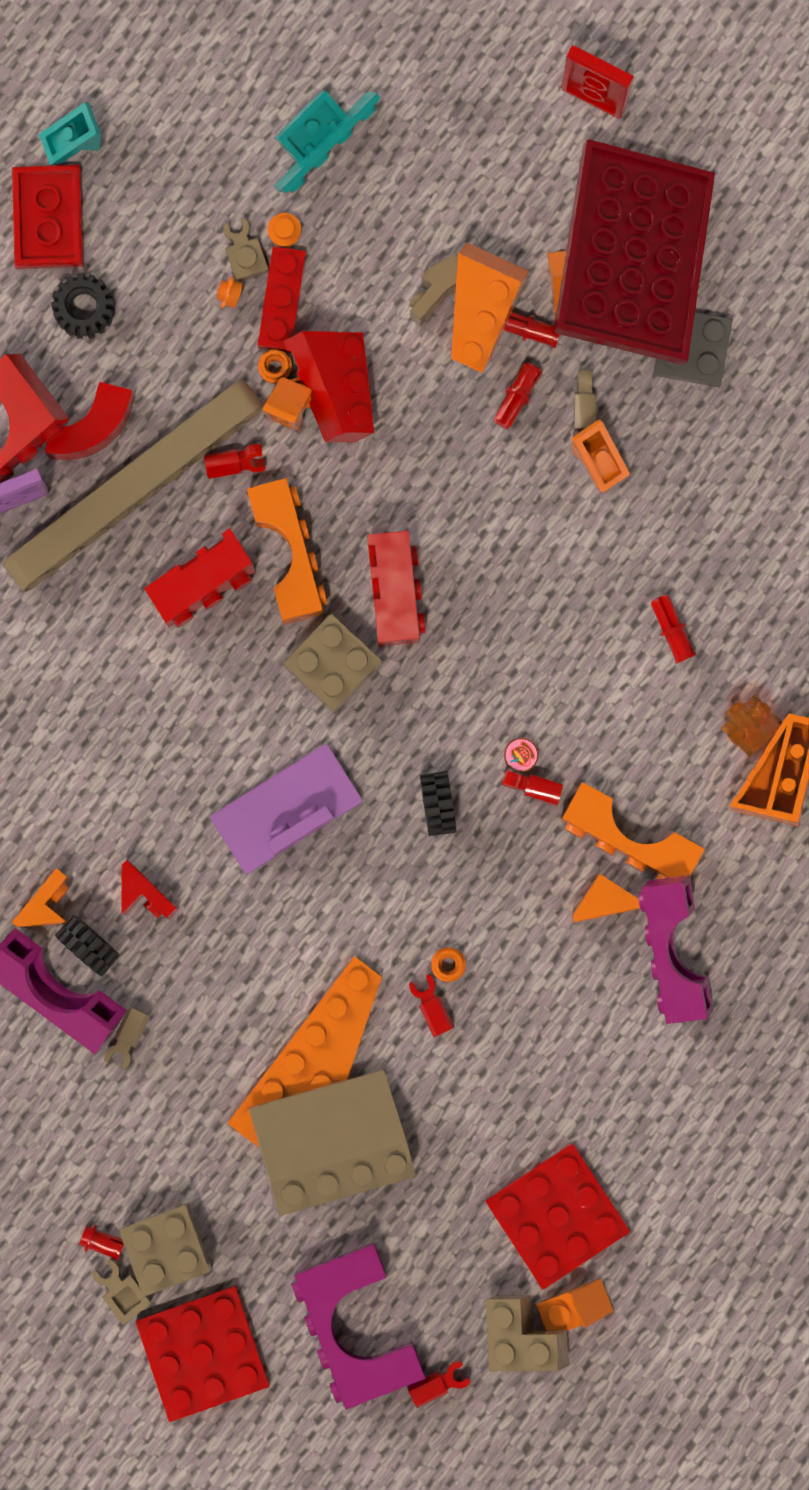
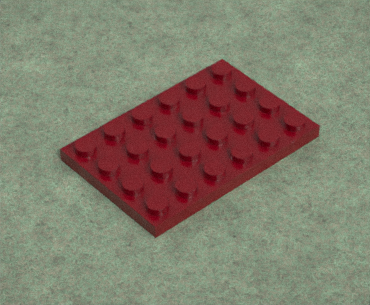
(634, 252)

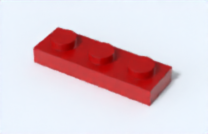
(281, 298)

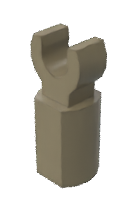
(584, 401)
(128, 1035)

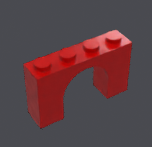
(31, 413)

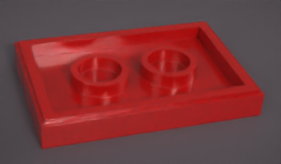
(596, 82)
(47, 216)

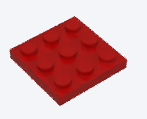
(557, 1216)
(202, 1353)

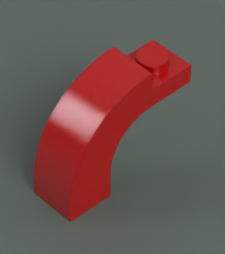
(98, 428)

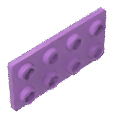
(286, 809)

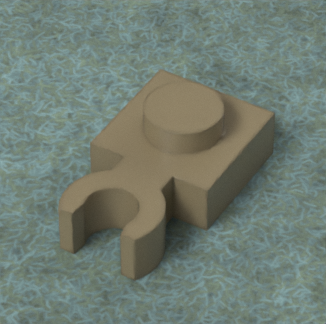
(244, 256)
(124, 1295)

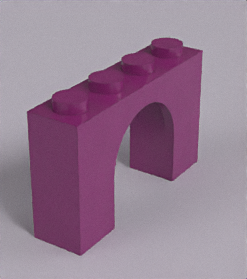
(355, 1376)

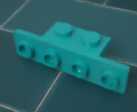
(316, 131)

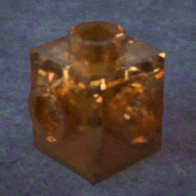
(751, 724)

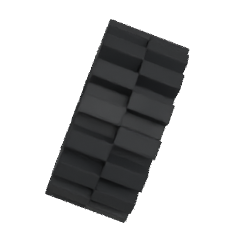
(73, 288)
(438, 803)
(87, 945)

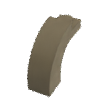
(440, 283)

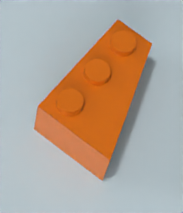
(483, 303)
(780, 778)

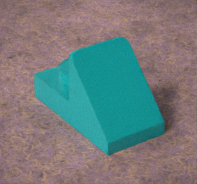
(71, 135)

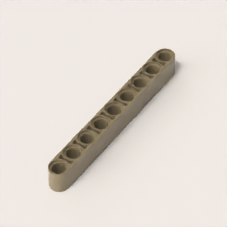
(133, 485)

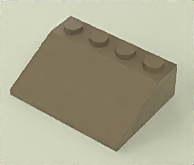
(331, 1142)

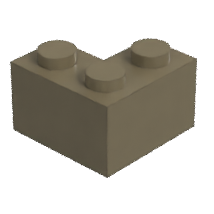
(515, 1344)

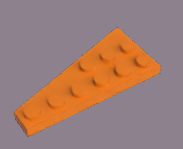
(321, 1047)

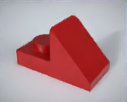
(135, 886)

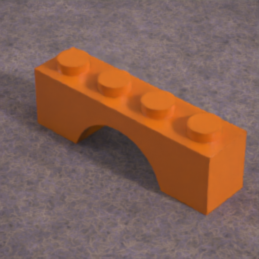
(274, 509)
(592, 815)

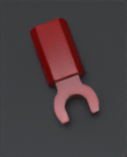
(234, 461)
(534, 787)
(433, 1008)
(436, 1385)

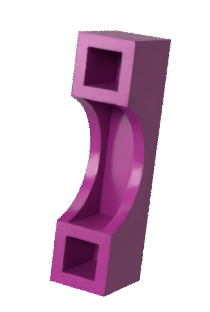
(682, 993)
(84, 1017)

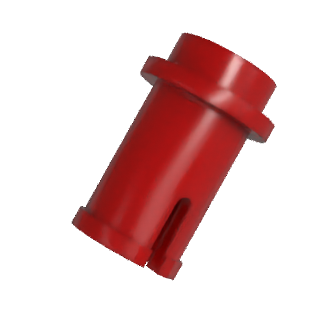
(101, 1242)

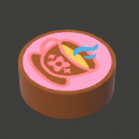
(521, 755)

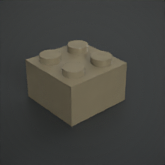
(332, 664)
(165, 1249)

